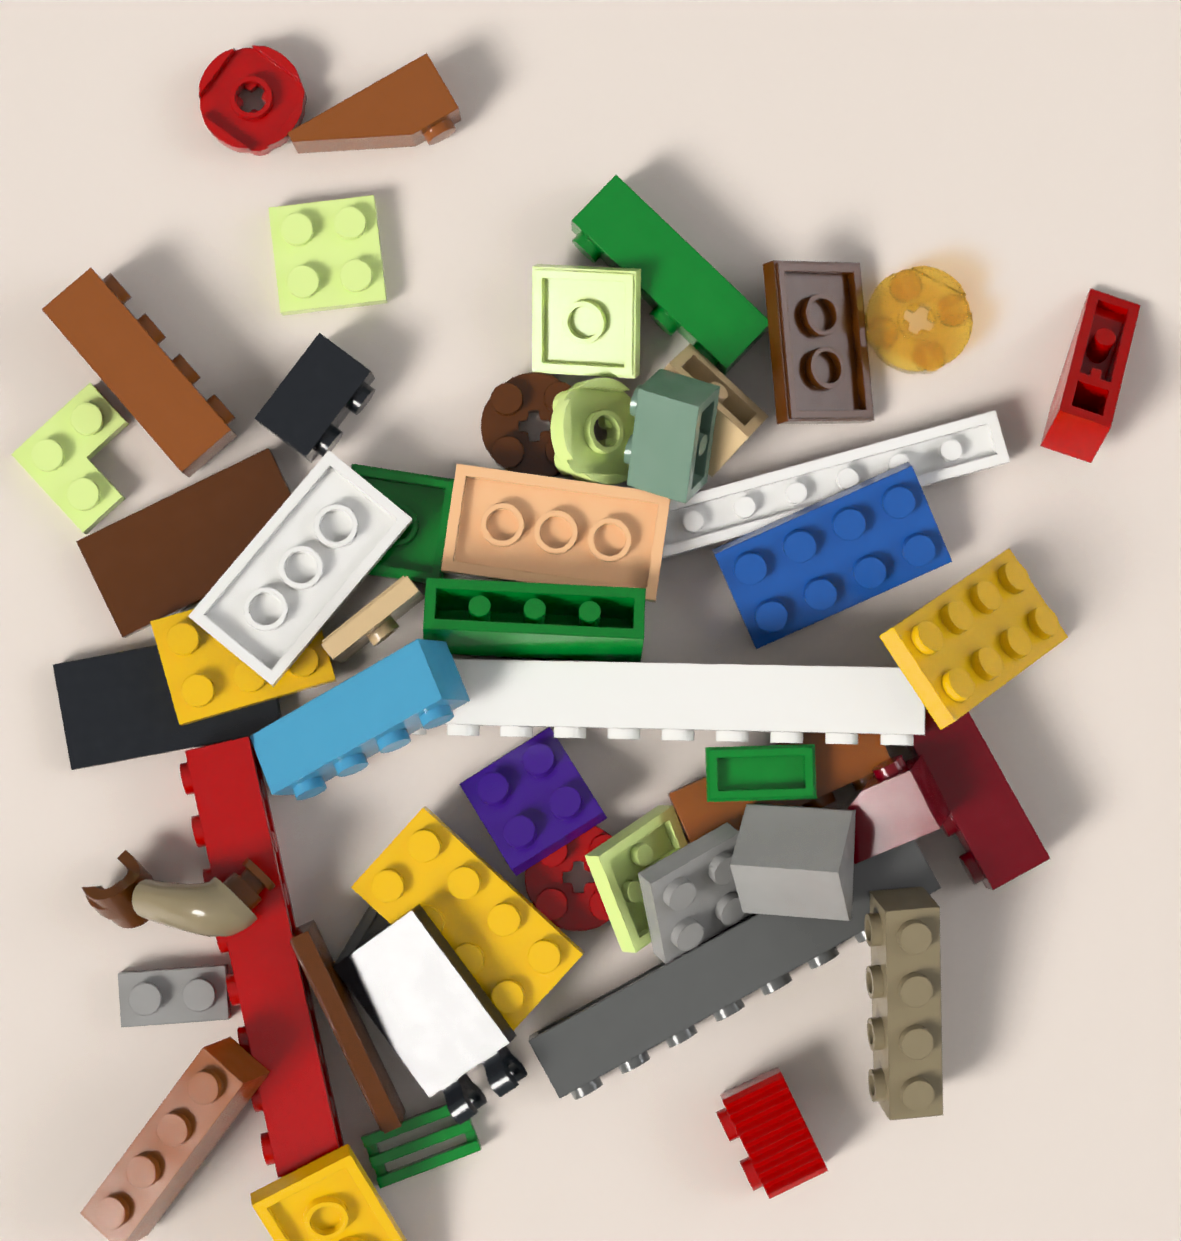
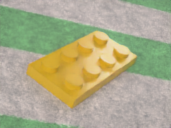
(973, 638)
(484, 919)

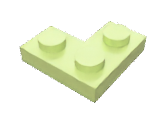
(61, 455)
(617, 866)

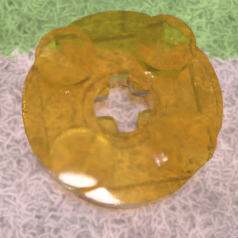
(908, 291)

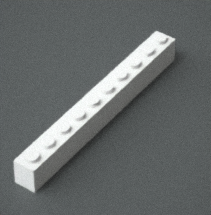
(686, 699)

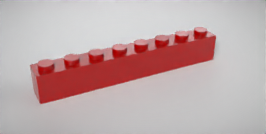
(266, 973)

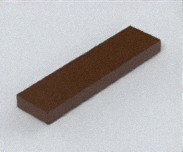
(348, 1027)

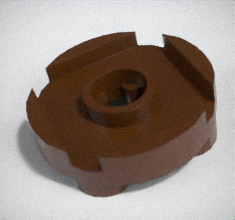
(501, 418)

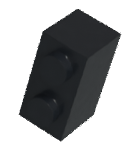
(317, 399)

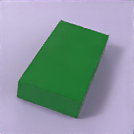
(760, 773)

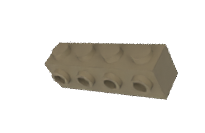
(905, 1003)

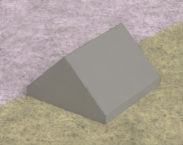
(795, 861)

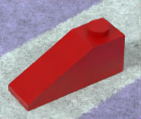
(1091, 377)

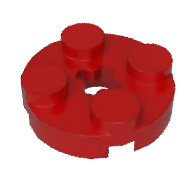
(248, 69)
(556, 898)

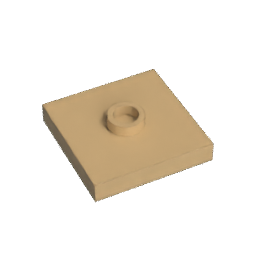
(374, 621)

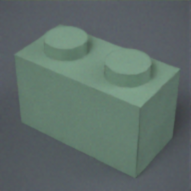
(671, 435)

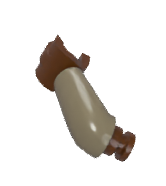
(197, 908)

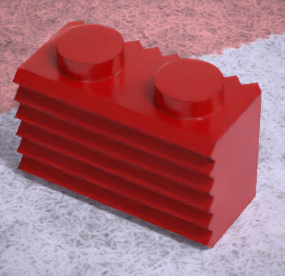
(772, 1134)

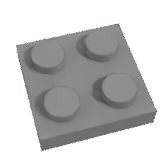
(691, 894)

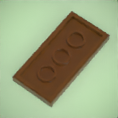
(182, 544)

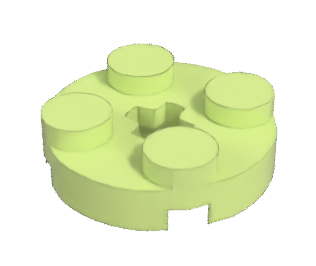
(573, 431)

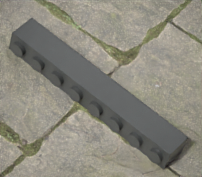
(709, 981)

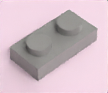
(174, 995)

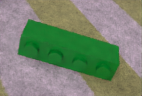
(675, 278)
(535, 619)

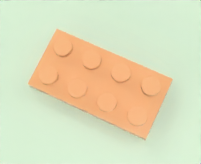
(553, 530)

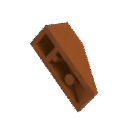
(391, 113)

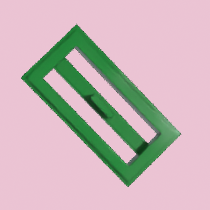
(378, 1159)

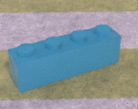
(360, 718)

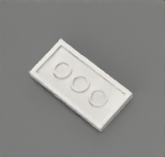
(300, 568)

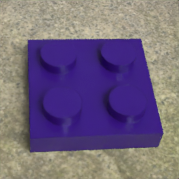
(533, 801)

